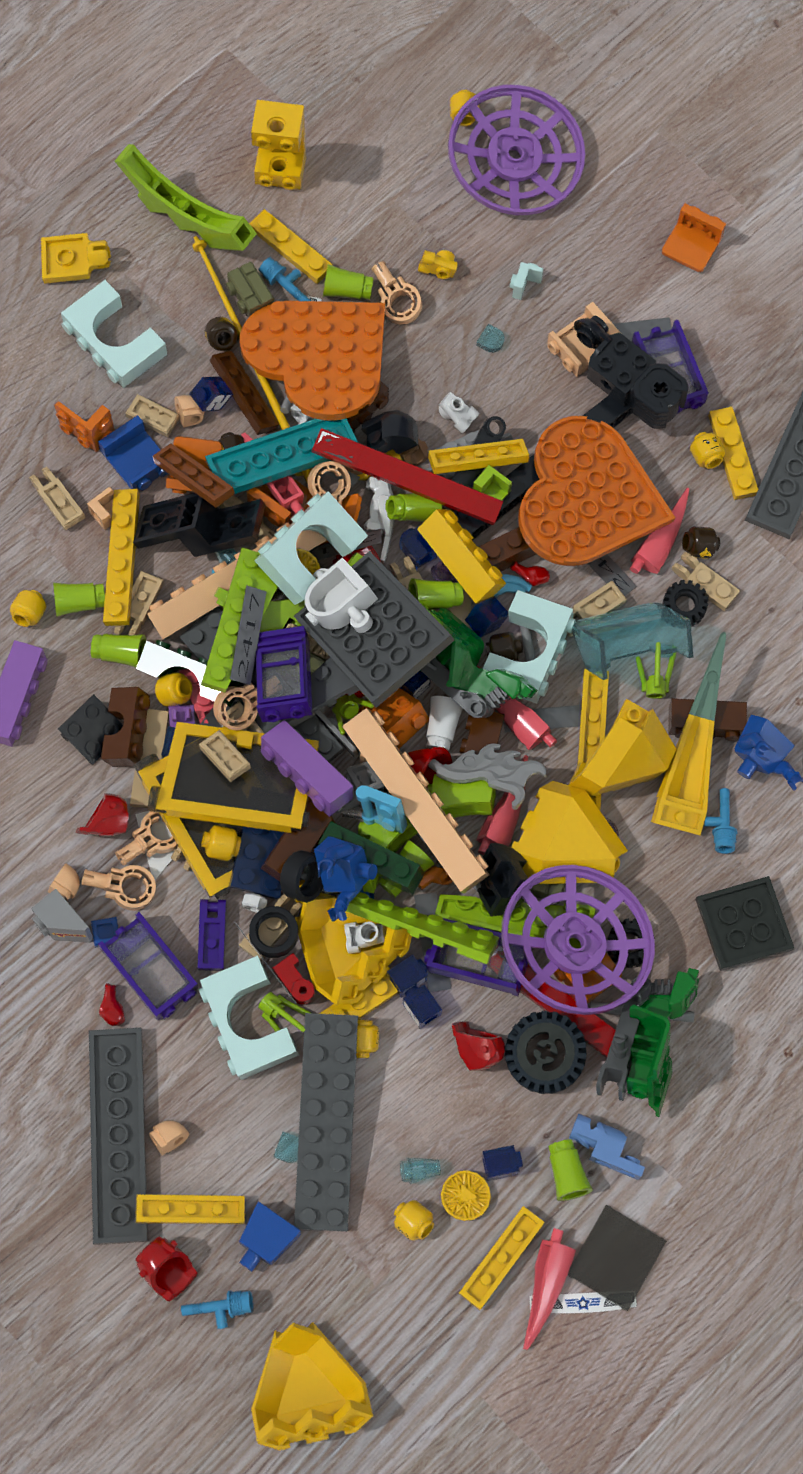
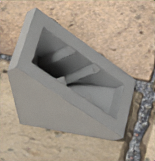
(361, 775)

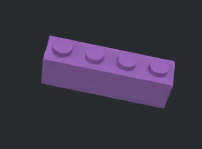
(17, 685)
(306, 768)

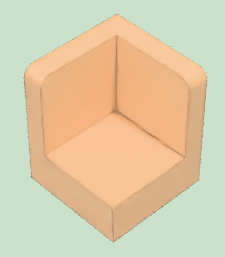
(101, 507)

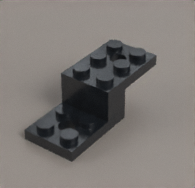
(199, 524)

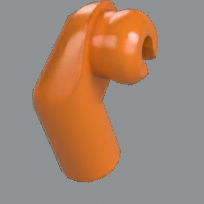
(435, 875)

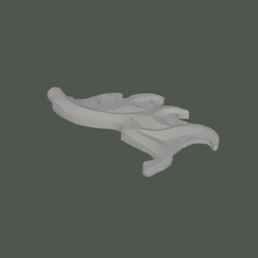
(497, 769)

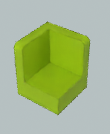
(493, 484)

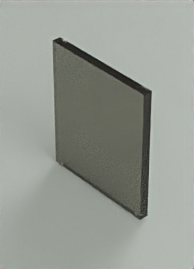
(616, 1257)

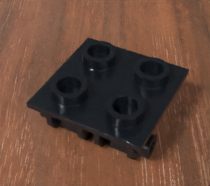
(87, 728)

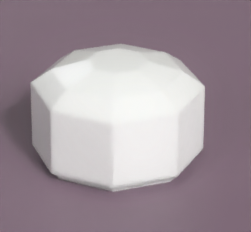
(254, 902)

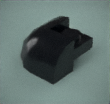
(391, 431)
(504, 878)

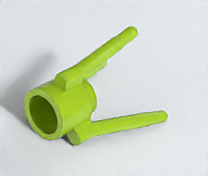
(655, 685)
(348, 709)
(274, 1007)

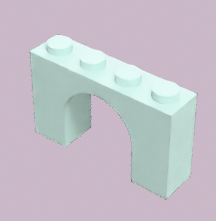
(121, 362)
(281, 558)
(552, 623)
(222, 993)

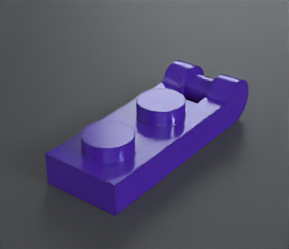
(211, 936)

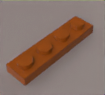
(193, 475)

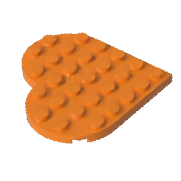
(321, 352)
(587, 494)

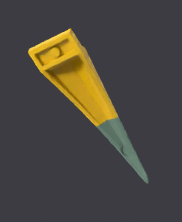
(685, 786)

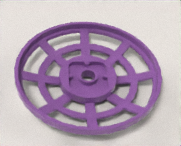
(521, 141)
(586, 930)

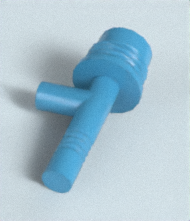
(274, 273)
(723, 834)
(236, 1303)

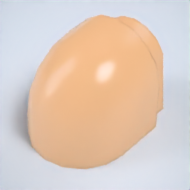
(188, 411)
(66, 882)
(168, 1136)

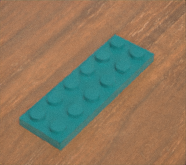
(274, 454)

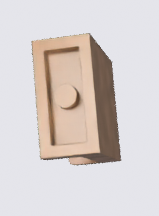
(569, 348)

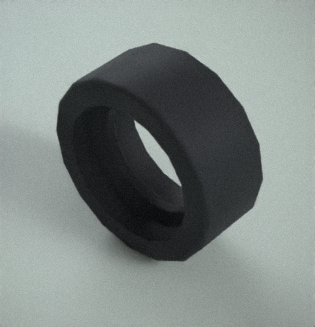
(291, 876)
(276, 912)

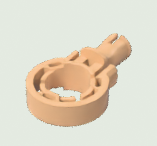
(389, 284)
(338, 469)
(250, 706)
(139, 845)
(119, 876)

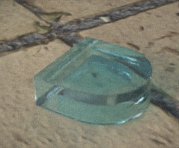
(491, 339)
(287, 1148)

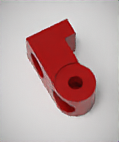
(298, 987)

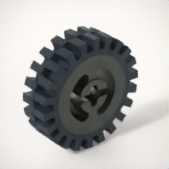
(533, 1076)

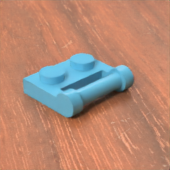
(388, 810)

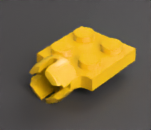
(72, 257)

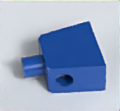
(266, 1237)

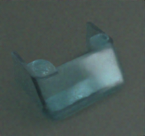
(631, 633)

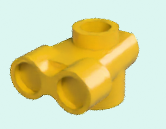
(440, 264)

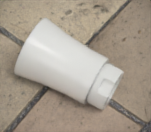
(442, 722)

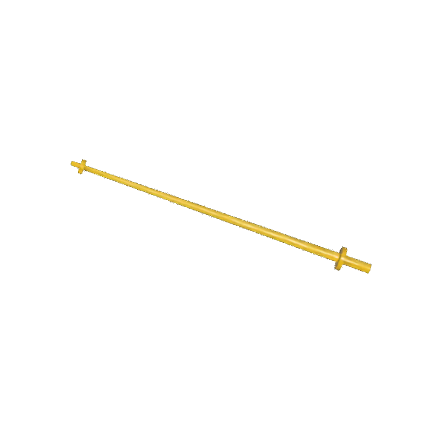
(199, 246)

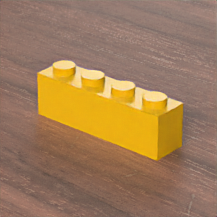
(461, 555)

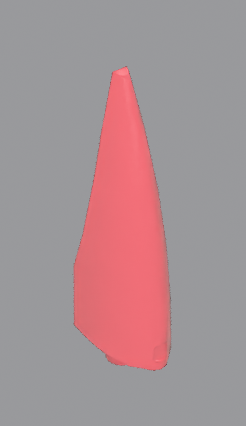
(284, 490)
(659, 543)
(526, 724)
(501, 824)
(550, 1274)

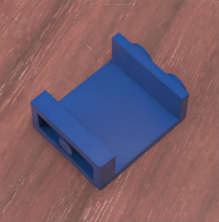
(130, 454)

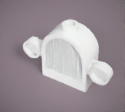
(339, 598)

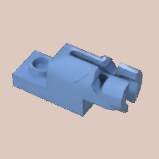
(606, 1145)

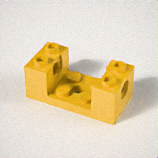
(280, 139)

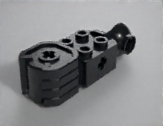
(631, 374)

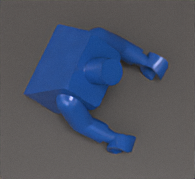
(763, 751)
(342, 870)

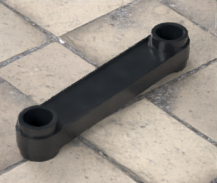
(484, 435)

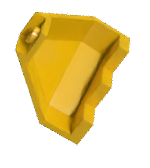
(630, 754)
(567, 831)
(334, 971)
(307, 1391)

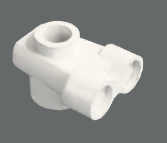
(455, 409)
(359, 935)

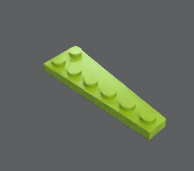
(222, 653)
(473, 912)
(470, 942)

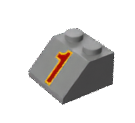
(59, 920)

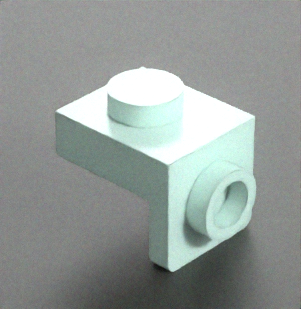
(526, 272)

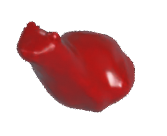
(533, 575)
(110, 1008)

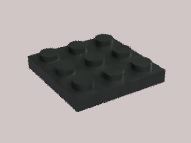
(744, 923)

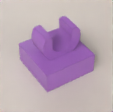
(181, 713)

